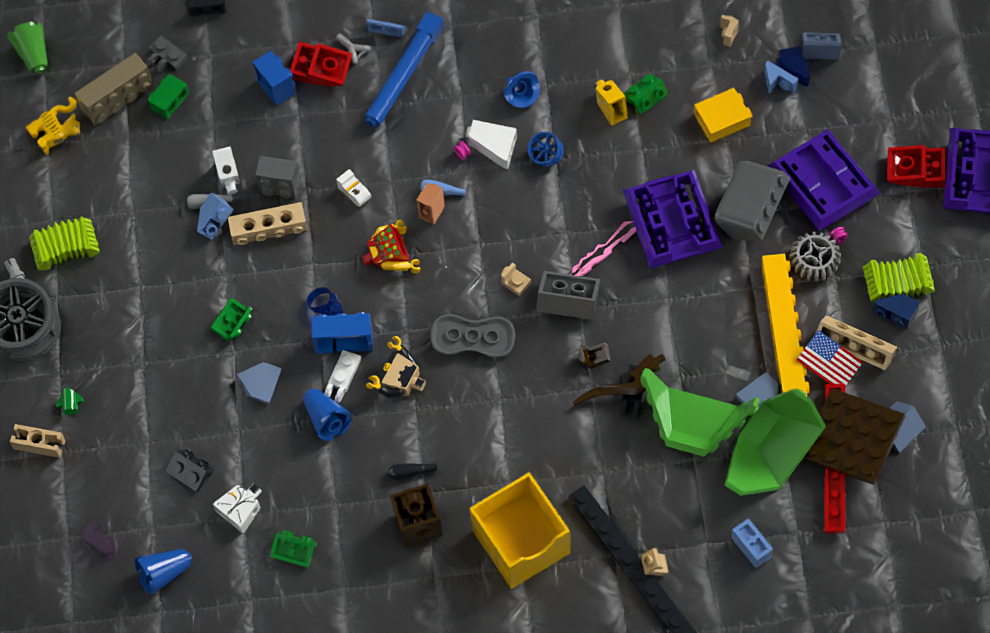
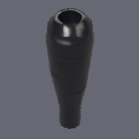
(408, 470)

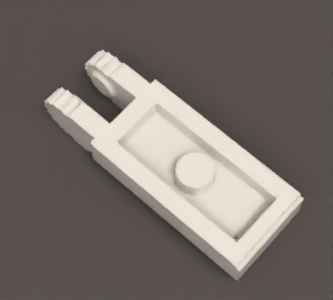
(343, 374)

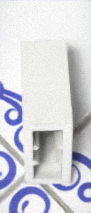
(493, 141)

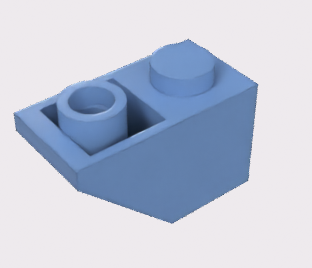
(213, 215)

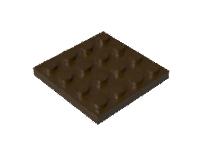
(855, 436)

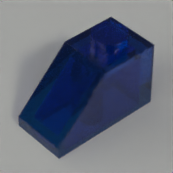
(793, 62)

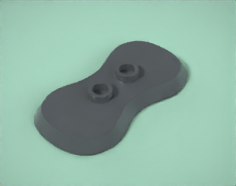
(456, 334)

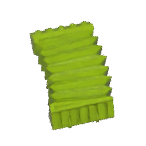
(63, 242)
(904, 278)

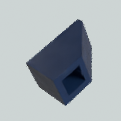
(897, 308)

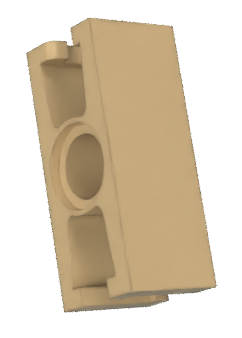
(33, 434)

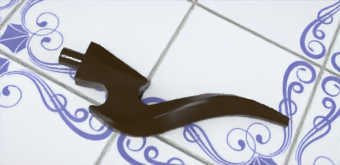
(625, 388)

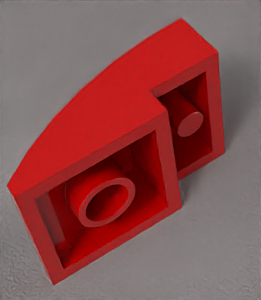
(320, 65)
(917, 166)

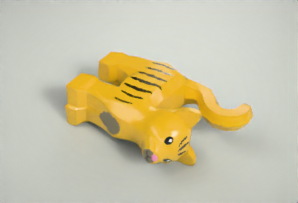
(54, 130)

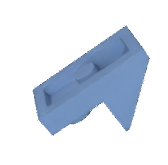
(776, 75)

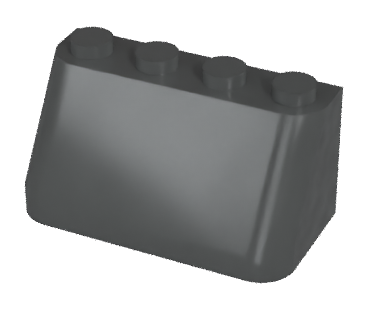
(750, 201)

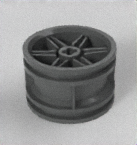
(47, 329)

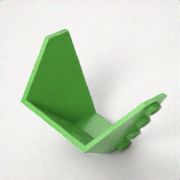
(691, 420)
(773, 443)

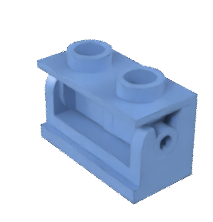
(752, 543)

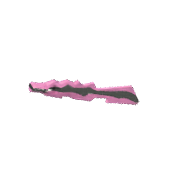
(622, 234)

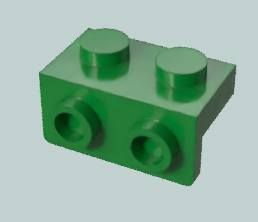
(646, 93)
(230, 320)

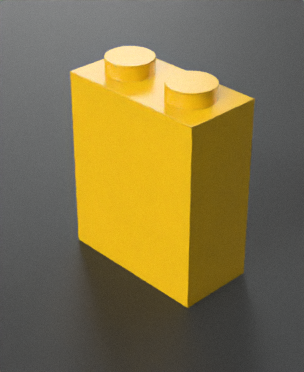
(722, 114)

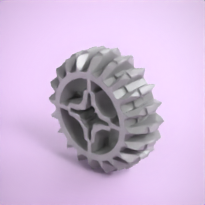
(811, 265)

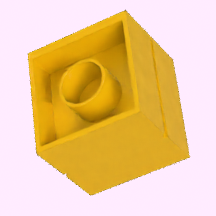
(520, 530)

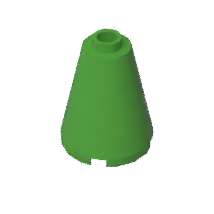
(30, 45)

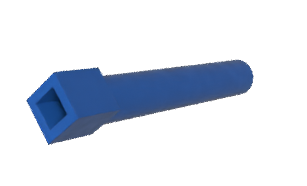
(427, 34)

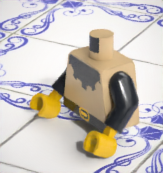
(398, 374)

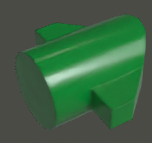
(69, 401)

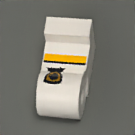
(353, 188)

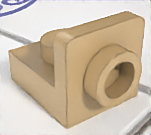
(730, 29)
(514, 279)
(654, 563)

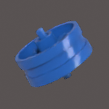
(545, 149)

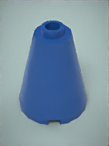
(326, 415)
(161, 568)

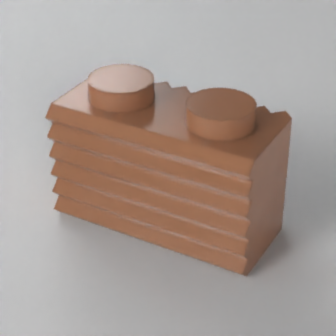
(430, 202)

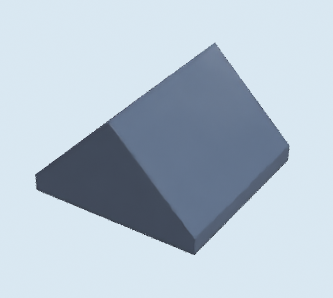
(821, 46)
(911, 426)

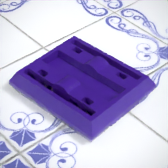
(973, 174)
(826, 178)
(672, 219)

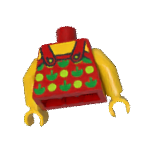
(388, 249)

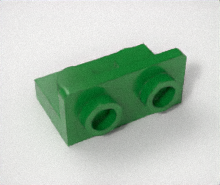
(293, 548)

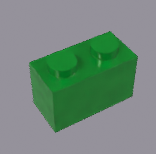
(168, 96)

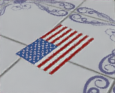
(829, 360)

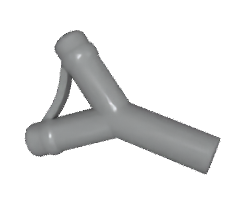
(353, 48)

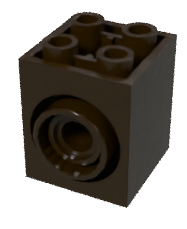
(416, 515)

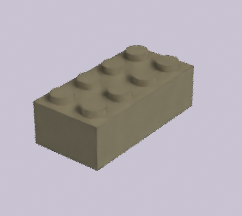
(114, 89)

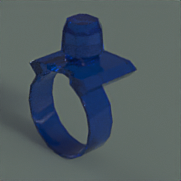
(333, 306)

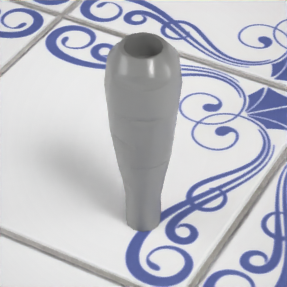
(196, 200)

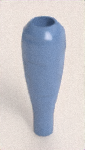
(447, 189)

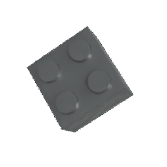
(277, 177)

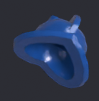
(522, 89)

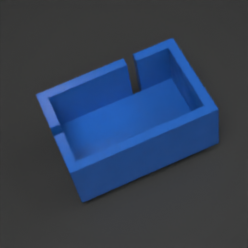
(351, 332)

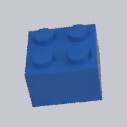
(274, 77)

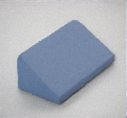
(385, 28)

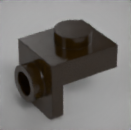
(594, 355)

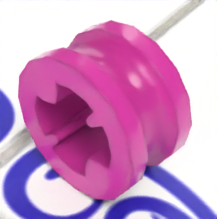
(462, 150)
(838, 235)

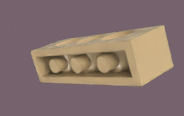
(258, 220)
(858, 342)

